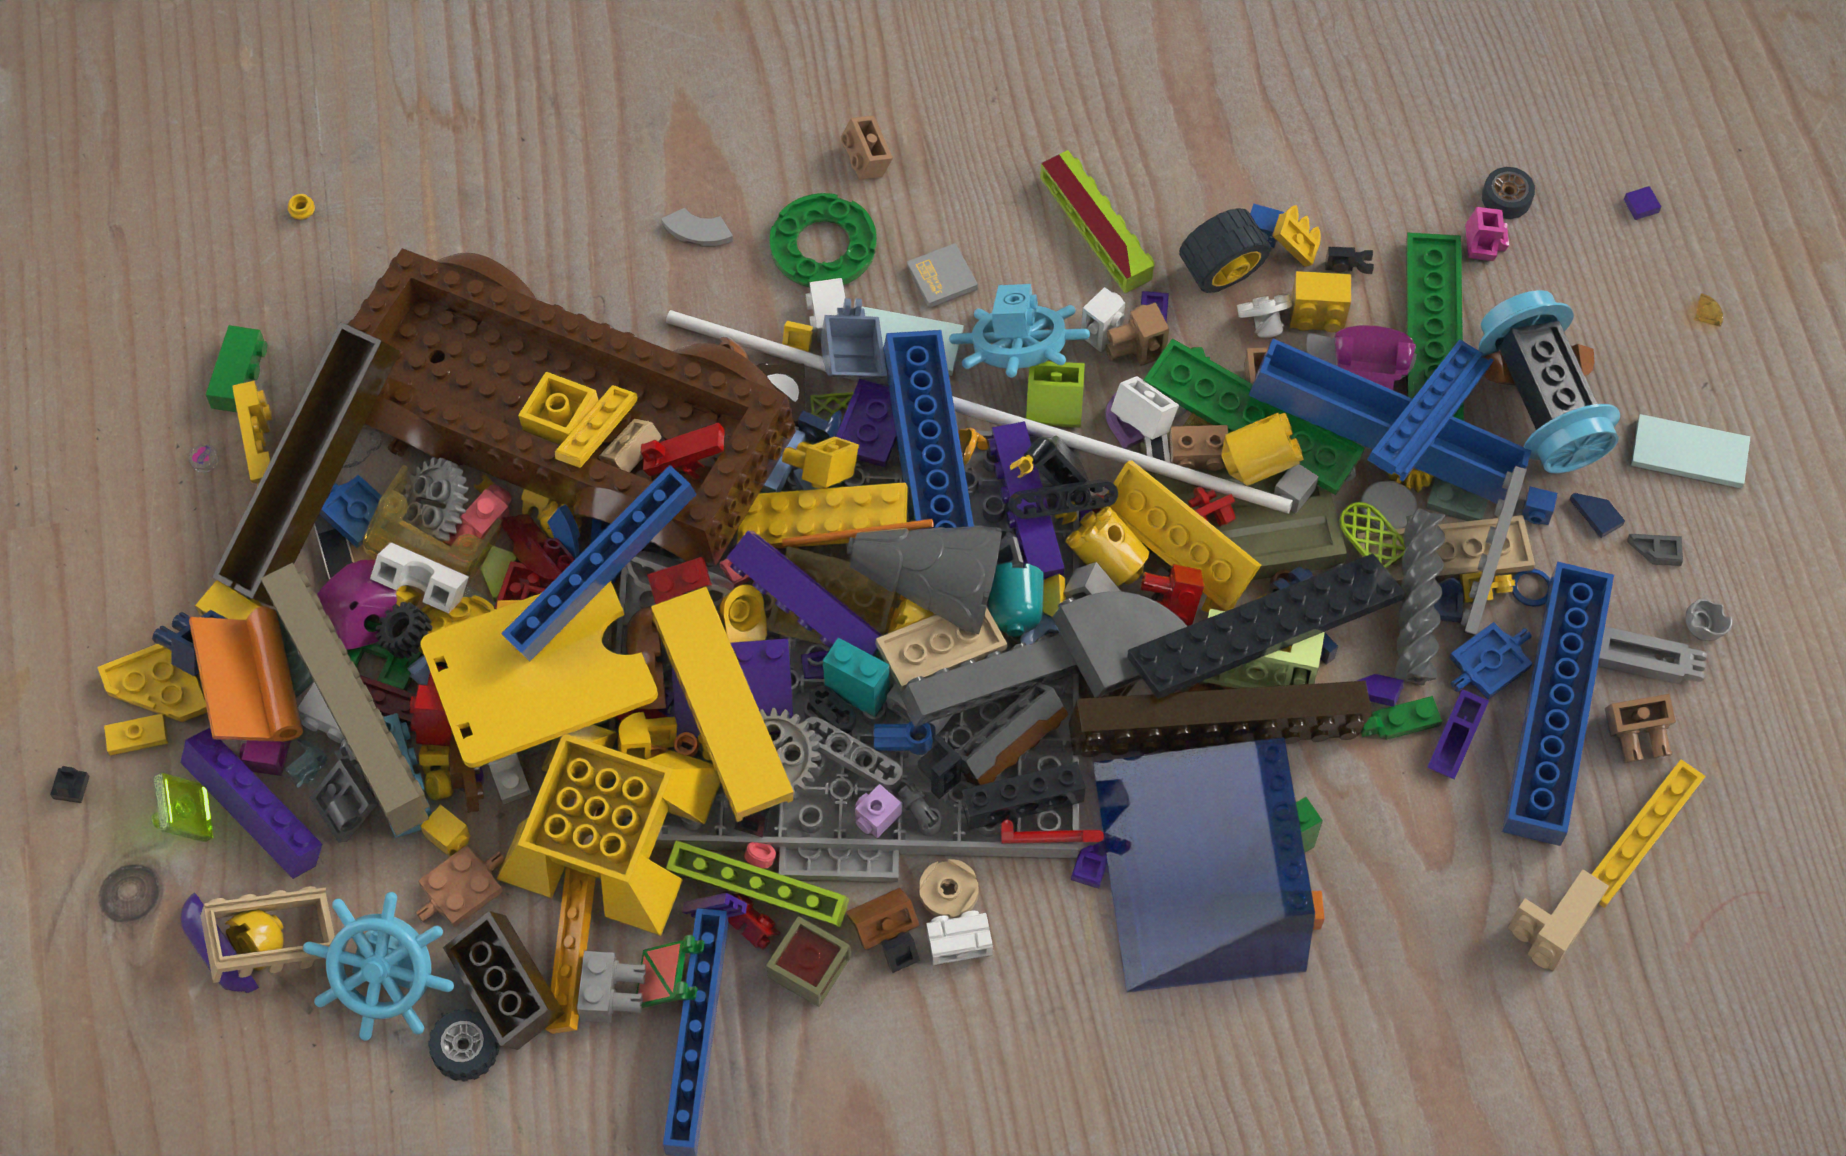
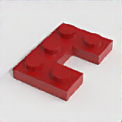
(679, 580)

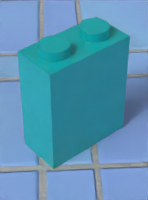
(857, 677)

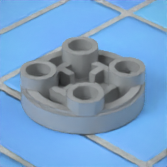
(1392, 501)

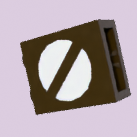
(790, 380)

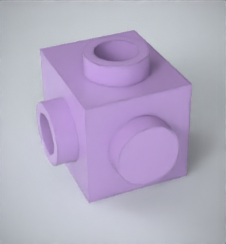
(877, 811)

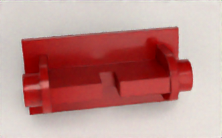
(758, 925)

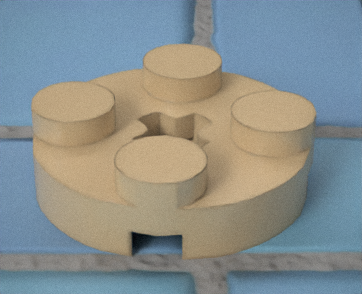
(945, 873)

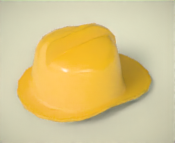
(744, 614)

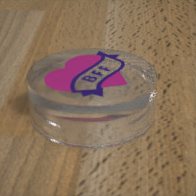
(203, 458)

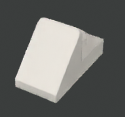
(509, 778)

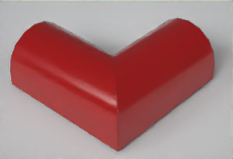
(521, 583)

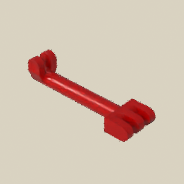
(1011, 837)

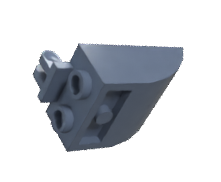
(852, 343)

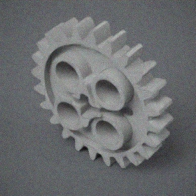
(440, 483)
(798, 770)

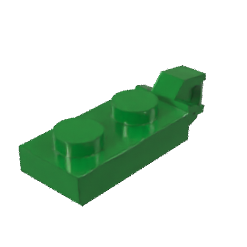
(1403, 719)

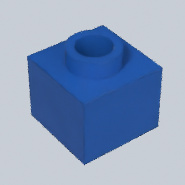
(1539, 505)

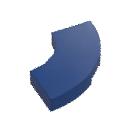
(565, 529)

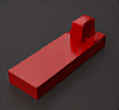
(682, 449)

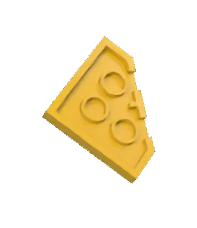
(154, 684)

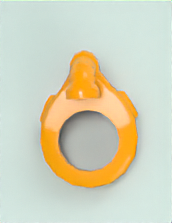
(968, 440)

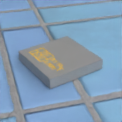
(942, 275)

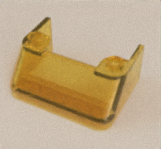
(387, 527)

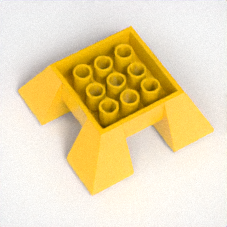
(553, 834)

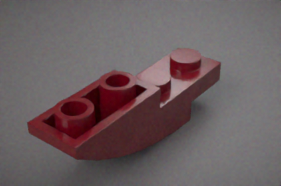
(536, 551)

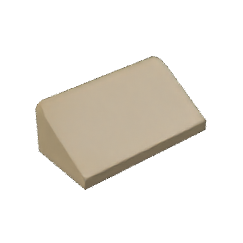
(626, 448)

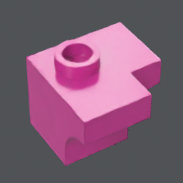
(1486, 234)

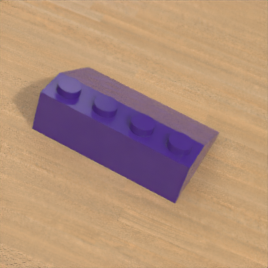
(766, 672)

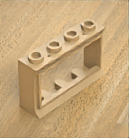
(273, 958)

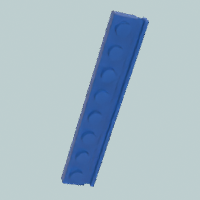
(1430, 410)

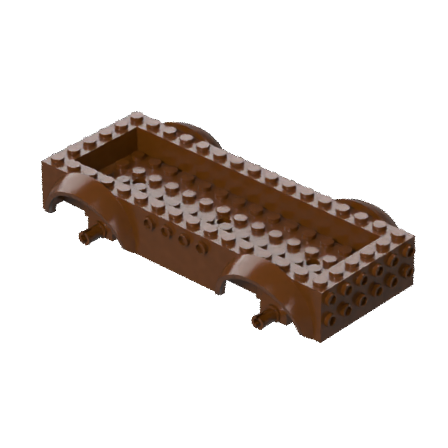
(495, 354)

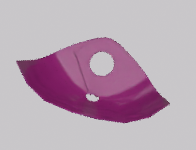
(353, 585)

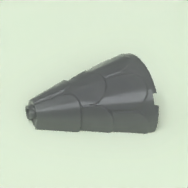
(933, 567)

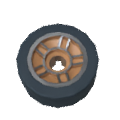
(1517, 185)

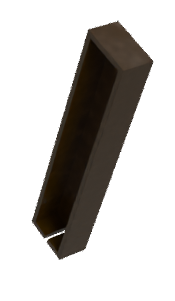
(307, 460)
(1218, 718)

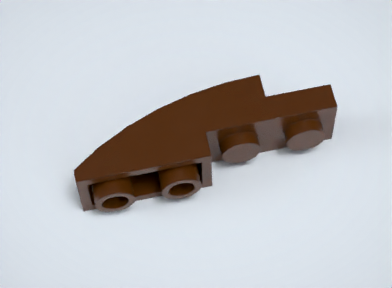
(464, 776)

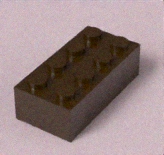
(503, 980)

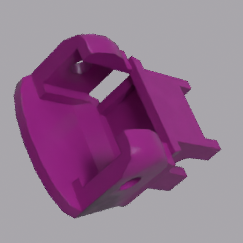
(1374, 353)

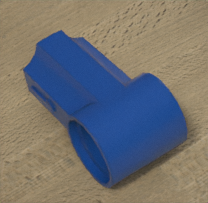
(899, 738)

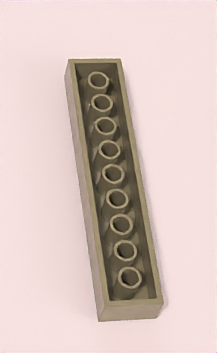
(347, 698)

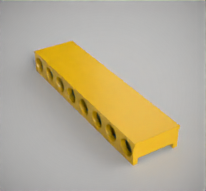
(721, 703)

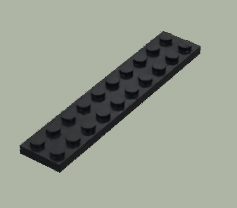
(1265, 625)

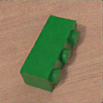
(235, 365)

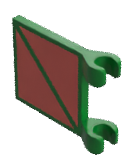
(665, 971)

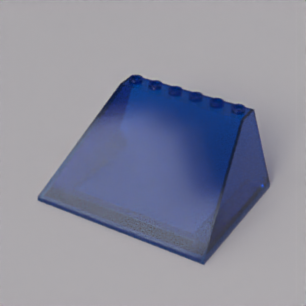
(1206, 864)

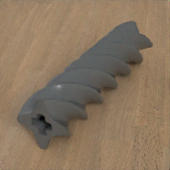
(1417, 614)

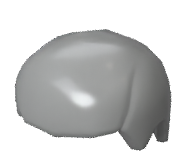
(1707, 620)

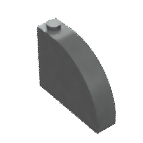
(1104, 628)

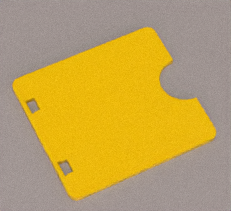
(528, 702)

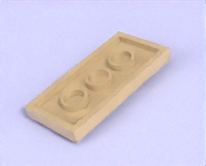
(936, 645)

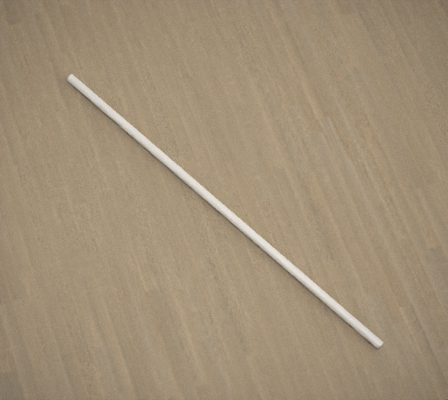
(1002, 418)

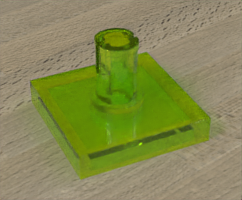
(182, 808)

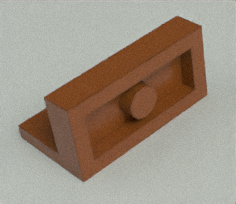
(883, 918)

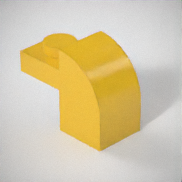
(639, 734)

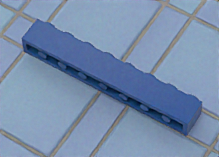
(599, 563)
(696, 1036)

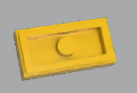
(136, 734)

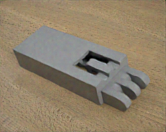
(1636, 655)

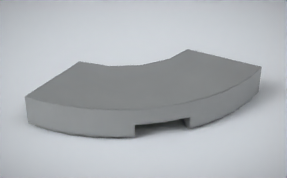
(697, 230)

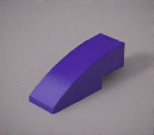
(1458, 734)

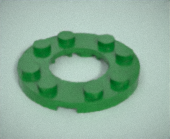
(821, 208)

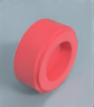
(760, 855)

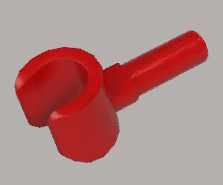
(691, 467)

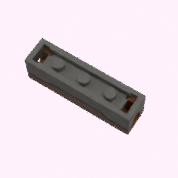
(1011, 734)

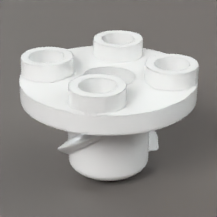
(1266, 314)

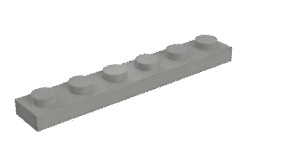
(1496, 539)

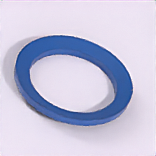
(1524, 600)

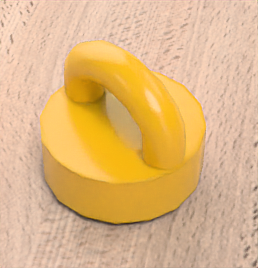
(438, 784)

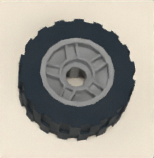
(463, 1027)

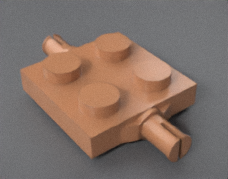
(460, 886)

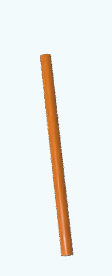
(840, 535)

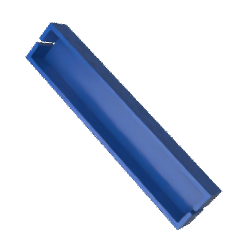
(1367, 410)

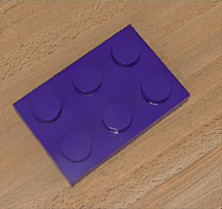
(870, 423)

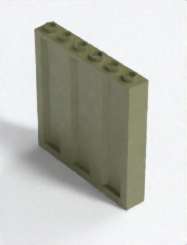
(1270, 536)

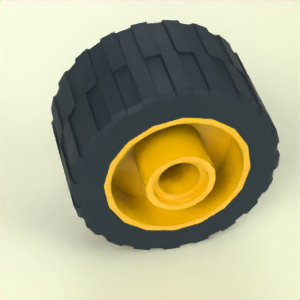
(1224, 250)

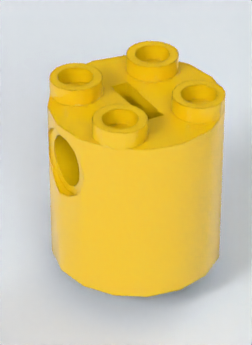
(1261, 449)
(1111, 544)

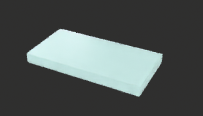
(895, 322)
(1690, 451)

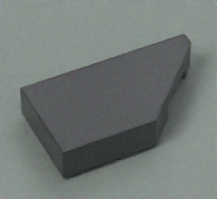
(1658, 548)

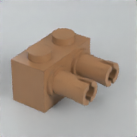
(1142, 336)
(1644, 714)

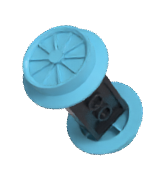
(1566, 417)

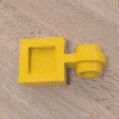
(1502, 584)

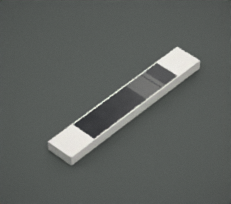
(334, 549)

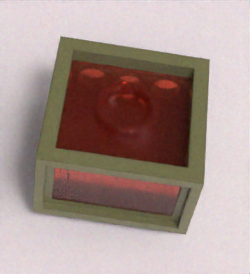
(808, 961)

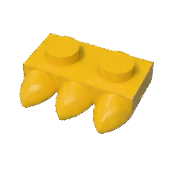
(1295, 236)

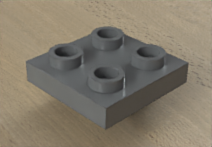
(343, 800)

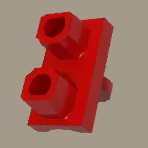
(1220, 508)

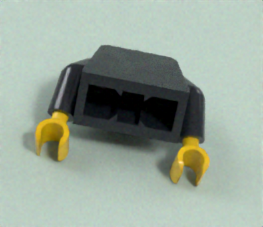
(1057, 465)

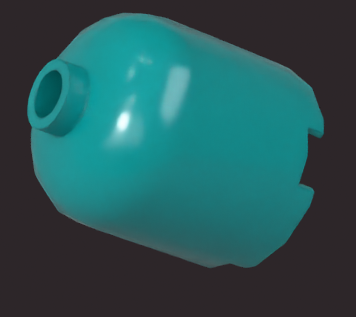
(1016, 598)

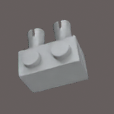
(597, 987)

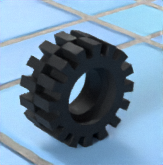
(395, 622)

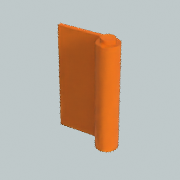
(246, 677)

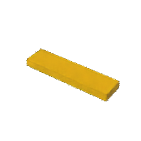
(596, 426)

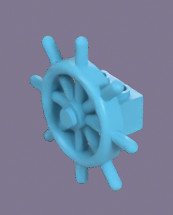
(1016, 330)
(379, 959)

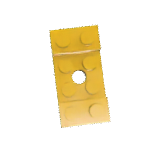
(253, 420)

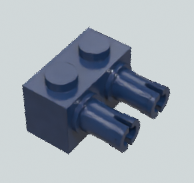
(181, 643)

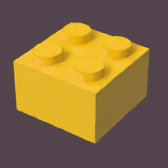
(1320, 301)
(556, 407)

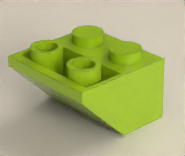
(1056, 394)

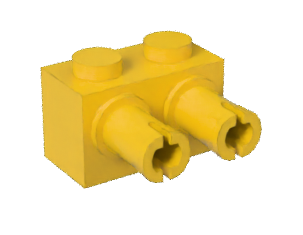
(823, 462)

